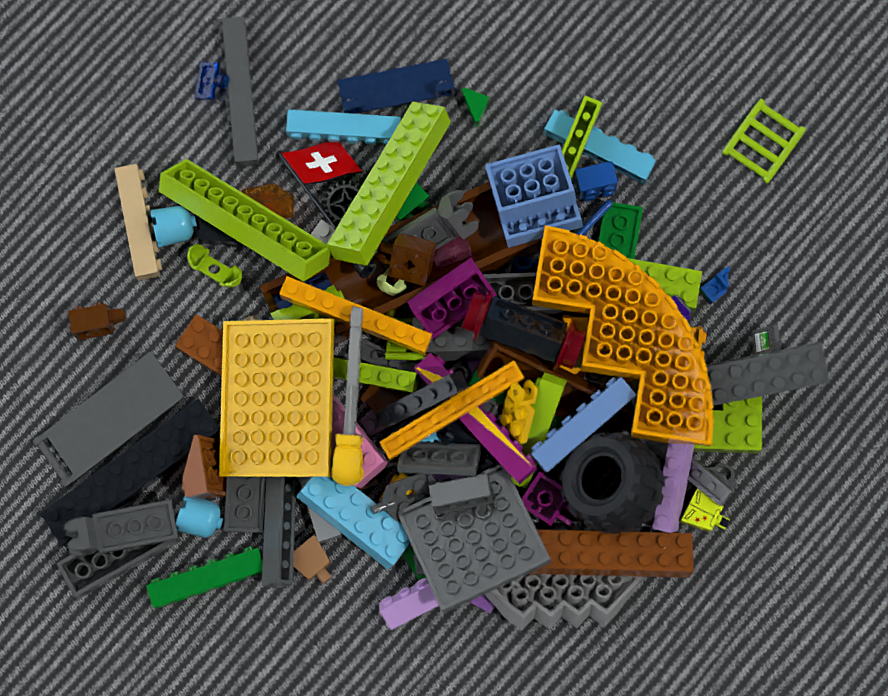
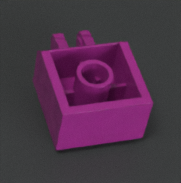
(545, 513)

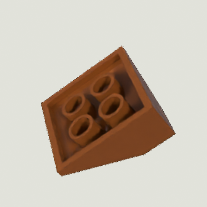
(202, 470)

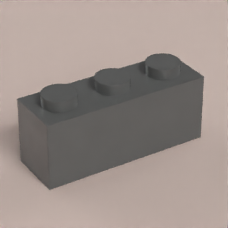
(461, 494)

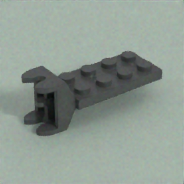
(440, 224)
(122, 529)

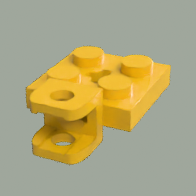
(517, 411)

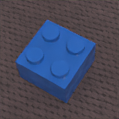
(595, 181)

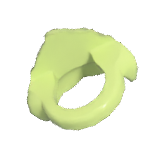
(387, 288)

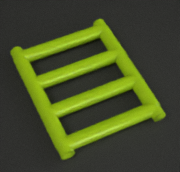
(777, 160)

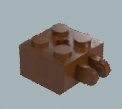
(409, 258)
(94, 320)

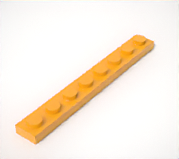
(451, 410)

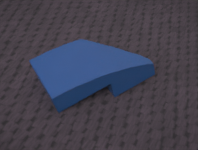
(716, 287)

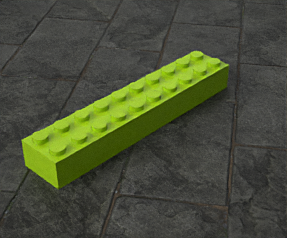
(389, 183)
(245, 219)

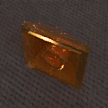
(273, 198)

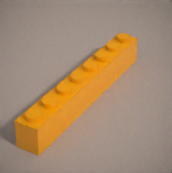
(340, 310)

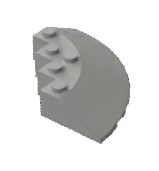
(563, 596)

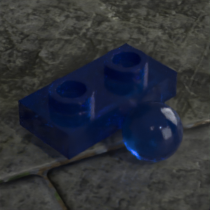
(208, 79)

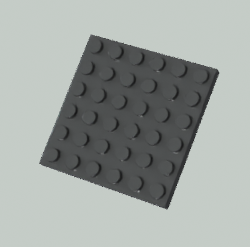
(477, 546)

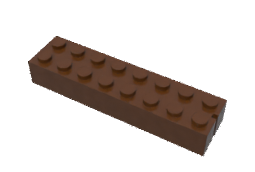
(575, 392)

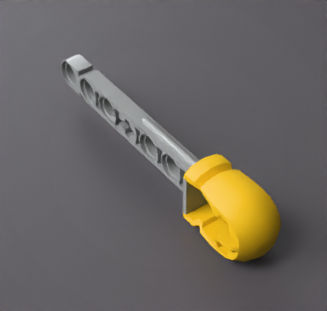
(348, 455)

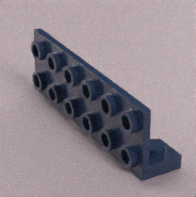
(396, 87)

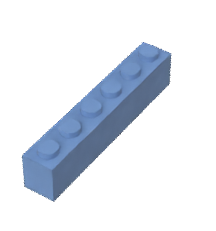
(582, 424)

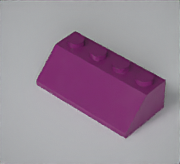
(449, 298)

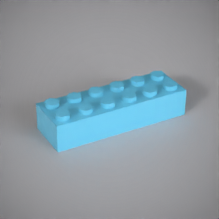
(351, 514)

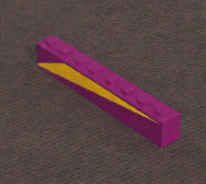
(484, 426)

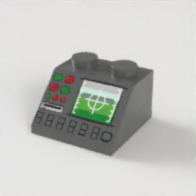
(764, 340)

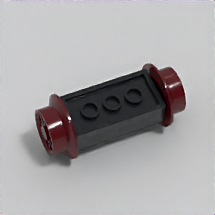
(524, 329)

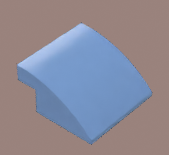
(533, 193)

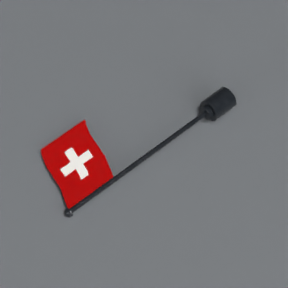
(321, 165)

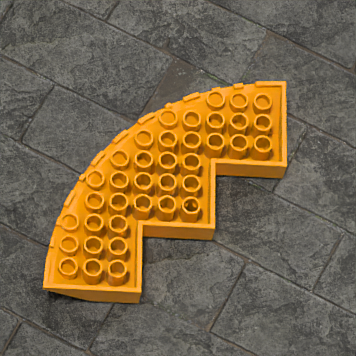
(638, 330)

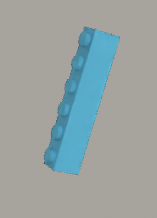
(340, 126)
(604, 148)

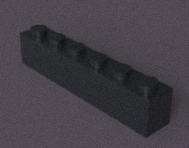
(415, 403)

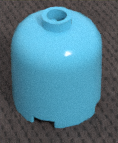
(172, 225)
(199, 517)

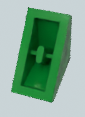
(476, 104)

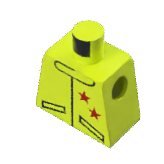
(704, 513)

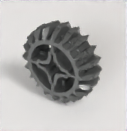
(338, 205)

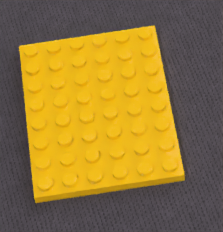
(277, 398)

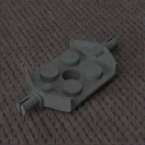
(395, 493)

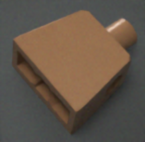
(312, 560)

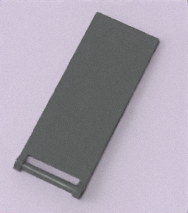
(110, 418)

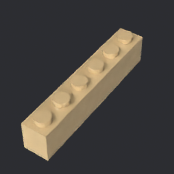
(137, 222)

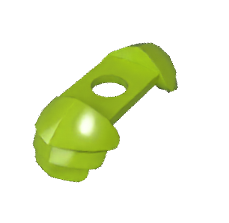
(200, 260)

